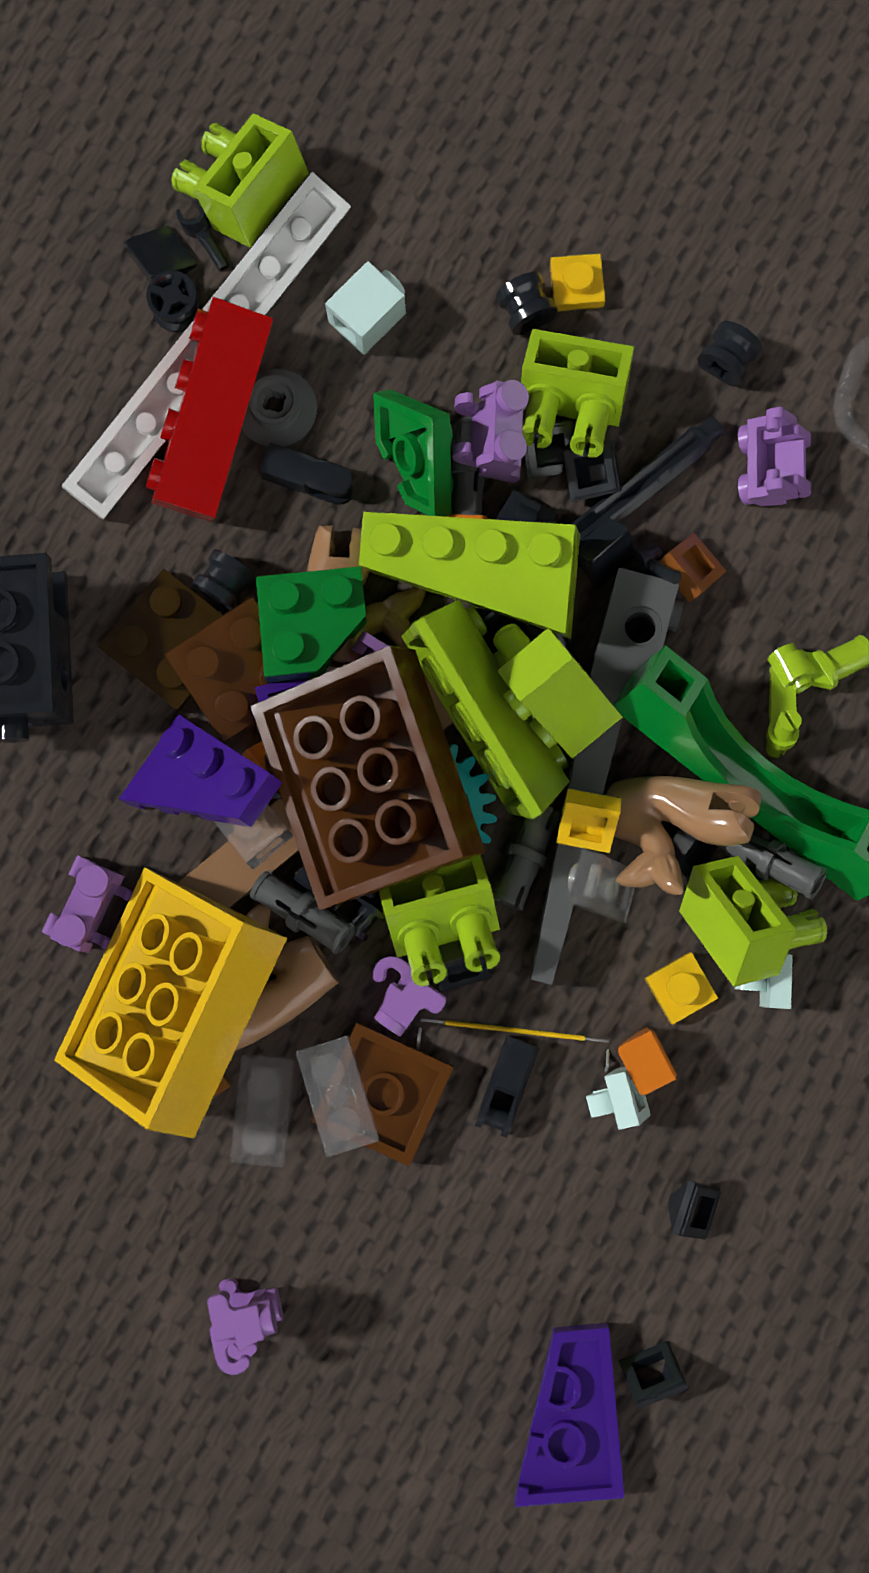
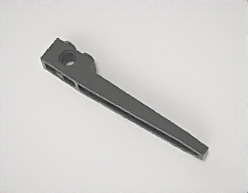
(615, 659)

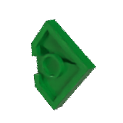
(418, 450)
(307, 620)

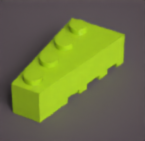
(486, 563)

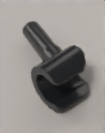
(200, 229)
(649, 557)

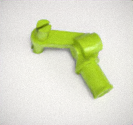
(796, 671)

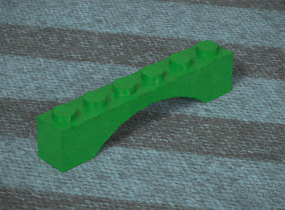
(682, 716)

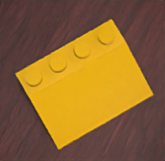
(169, 1004)

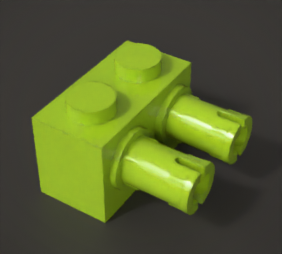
(248, 180)
(575, 381)
(553, 689)
(441, 910)
(743, 920)

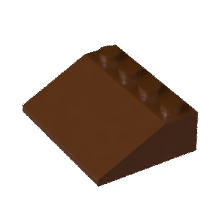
(367, 777)

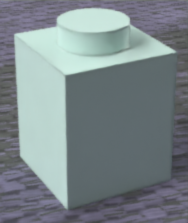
(367, 306)

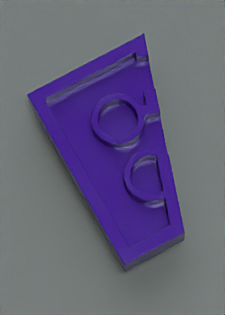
(201, 778)
(574, 1425)

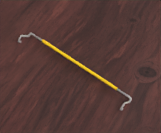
(514, 1030)

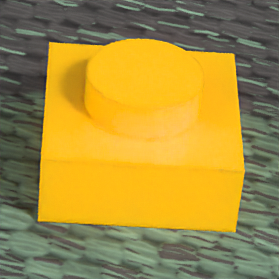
(577, 282)
(588, 820)
(681, 988)

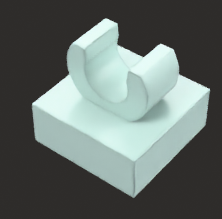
(776, 990)
(621, 1098)

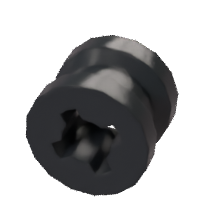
(169, 291)
(526, 303)
(729, 353)
(224, 579)

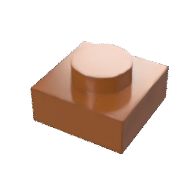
(696, 564)

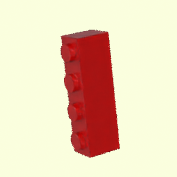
(211, 409)

